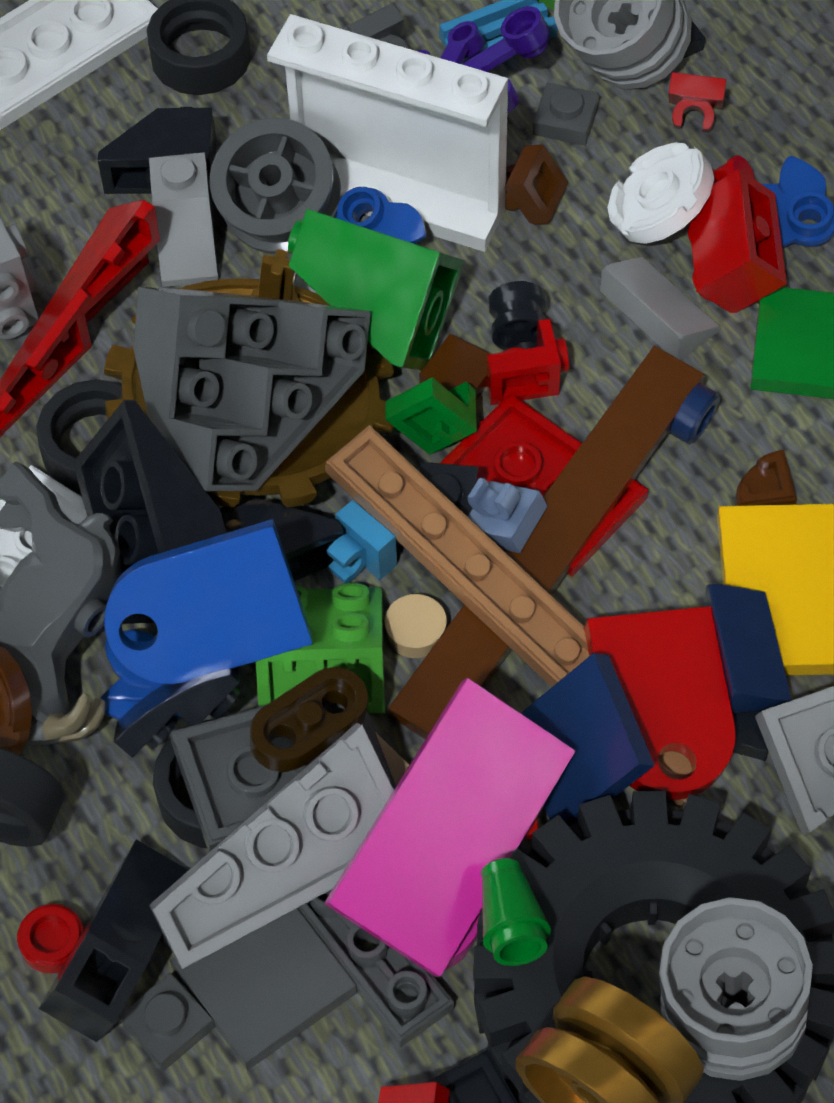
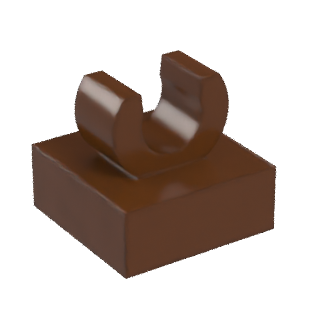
(534, 185)

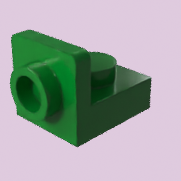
(433, 414)

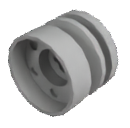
(626, 40)
(731, 952)

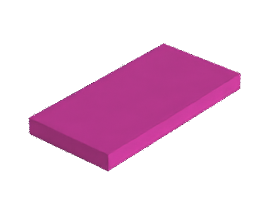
(448, 817)

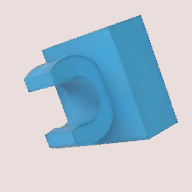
(362, 545)

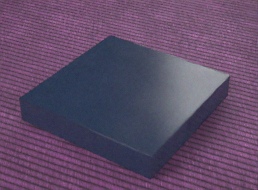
(596, 721)

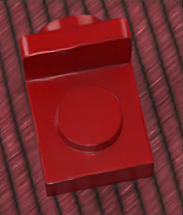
(529, 371)

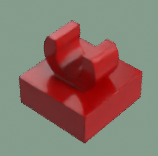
(696, 93)

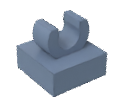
(505, 512)

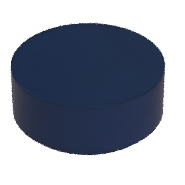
(695, 414)

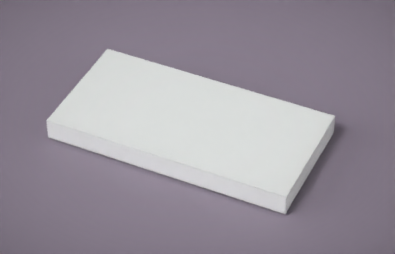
(60, 42)

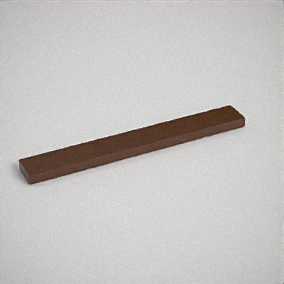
(574, 511)

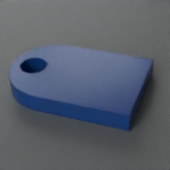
(212, 606)

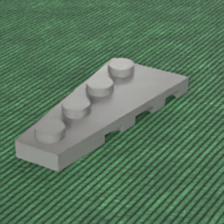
(802, 751)
(280, 854)

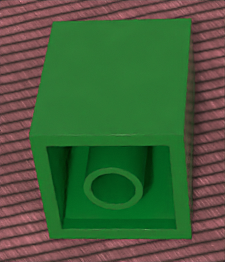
(370, 271)

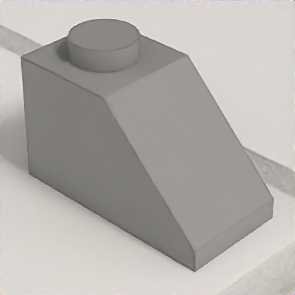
(184, 219)

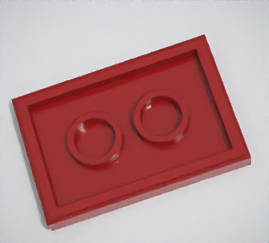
(530, 452)

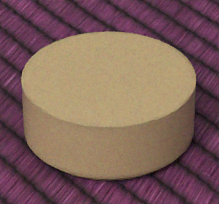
(414, 625)

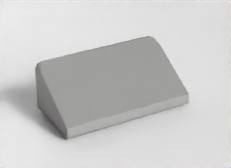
(657, 306)

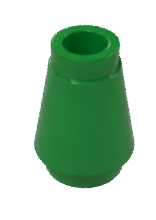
(511, 915)

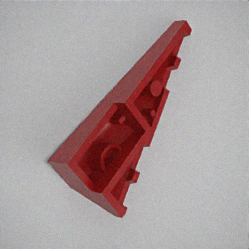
(61, 334)

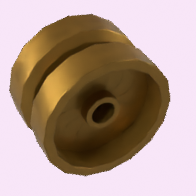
(608, 1051)

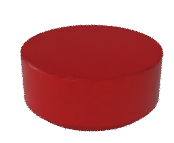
(48, 937)

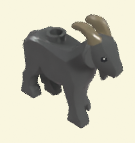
(54, 601)

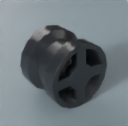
(516, 314)

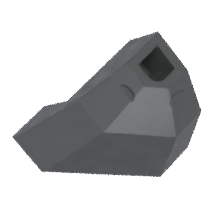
(242, 376)

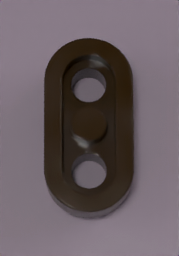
(304, 721)

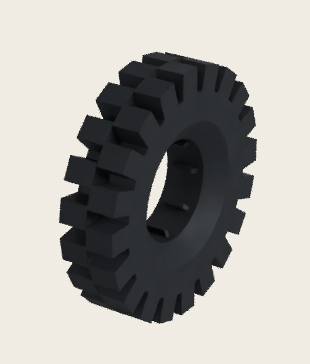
(652, 868)

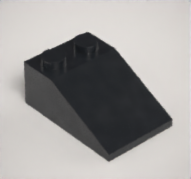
(144, 489)

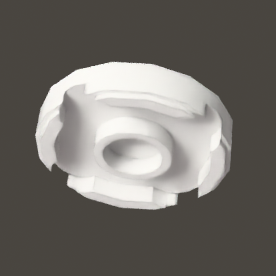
(661, 193)

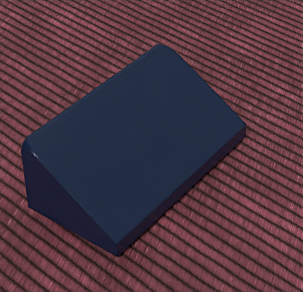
(748, 648)

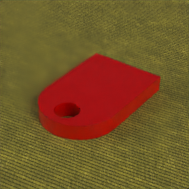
(674, 688)

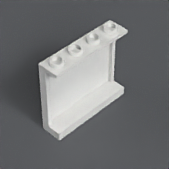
(402, 124)

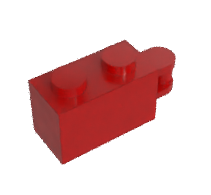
(737, 240)

